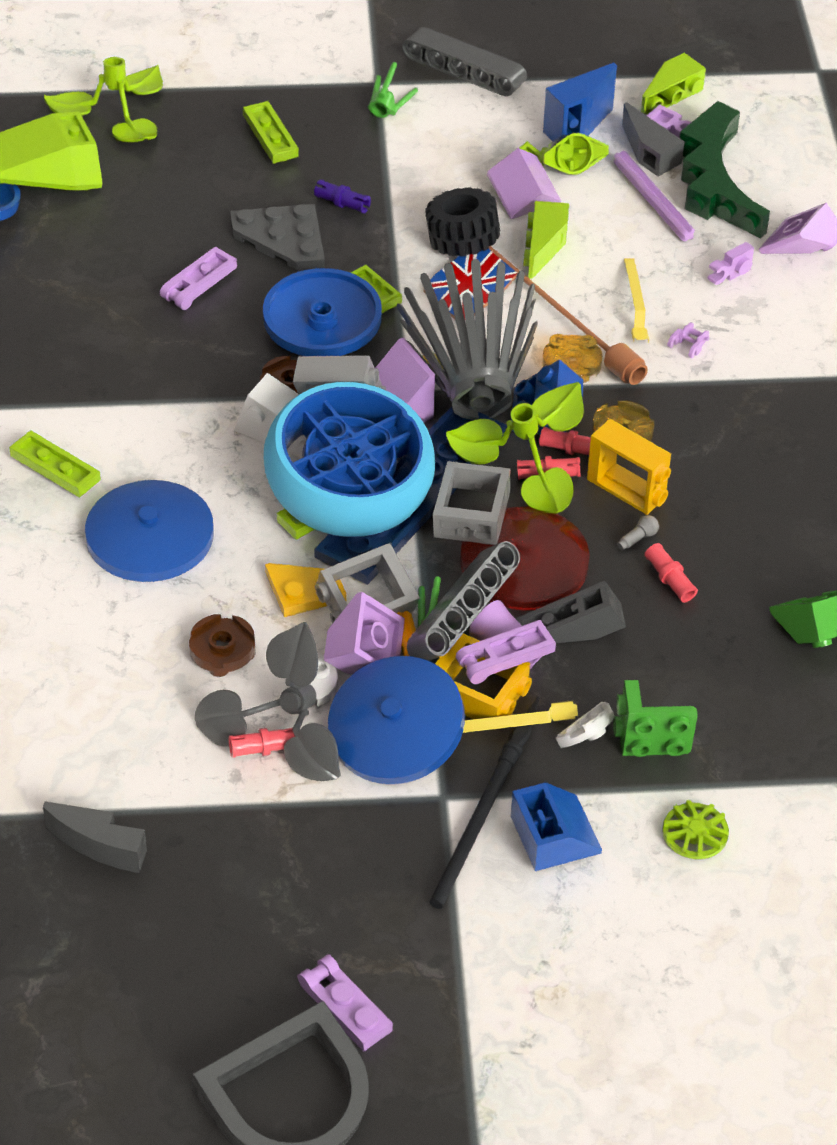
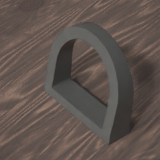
(316, 1022)

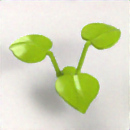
(114, 76)
(560, 410)

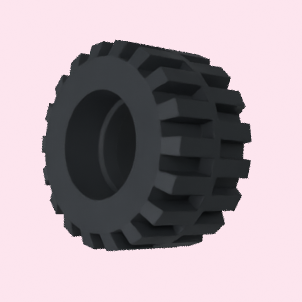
(462, 221)

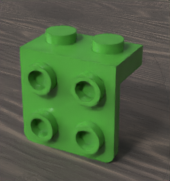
(652, 729)

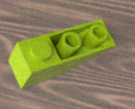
(673, 83)
(547, 236)

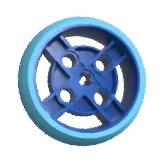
(349, 459)

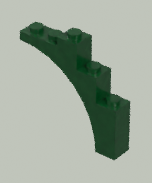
(710, 186)

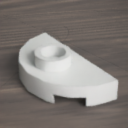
(325, 681)
(588, 726)

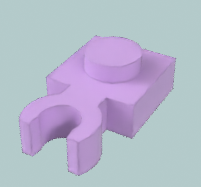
(668, 119)
(735, 263)

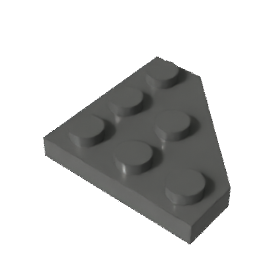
(282, 232)

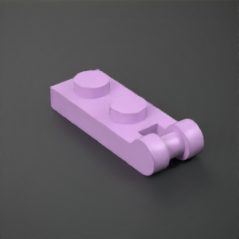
(198, 277)
(505, 651)
(347, 1003)

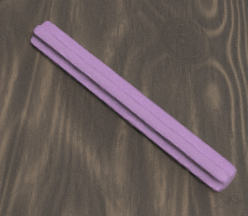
(654, 196)

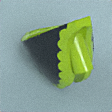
(574, 153)

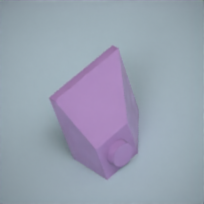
(804, 233)
(363, 634)

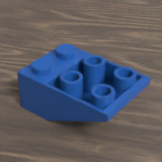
(579, 103)

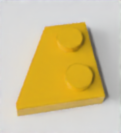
(296, 587)

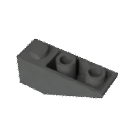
(652, 144)

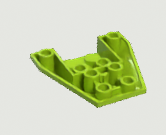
(51, 154)

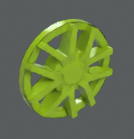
(695, 830)

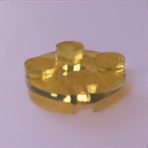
(583, 348)
(626, 413)

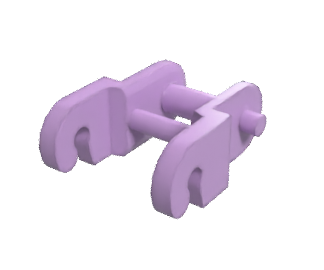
(681, 335)

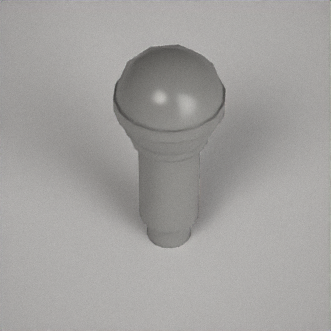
(646, 527)

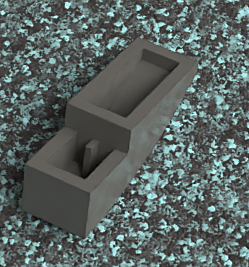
(96, 835)

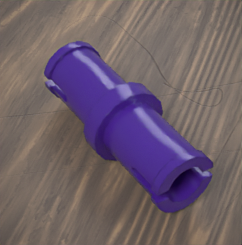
(342, 196)

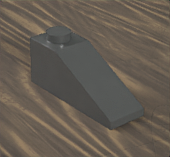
(580, 616)

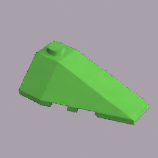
(809, 619)

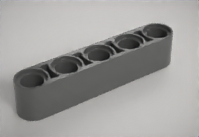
(464, 61)
(463, 602)

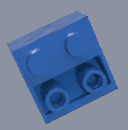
(545, 380)
(552, 826)

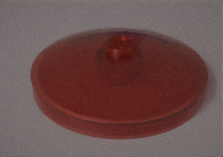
(551, 558)

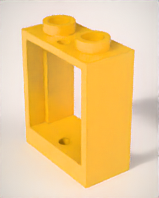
(620, 482)
(477, 704)

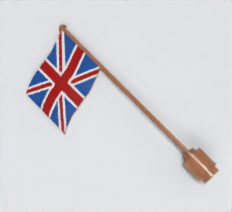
(618, 358)

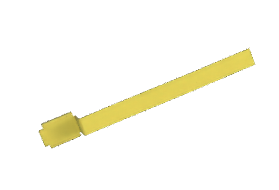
(638, 331)
(558, 712)

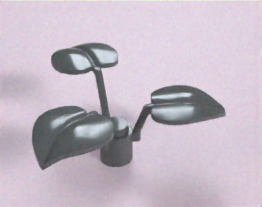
(288, 656)

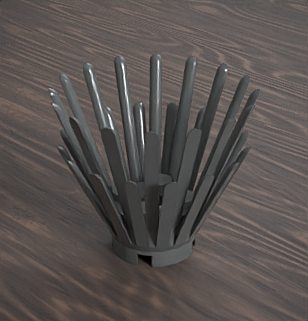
(479, 374)

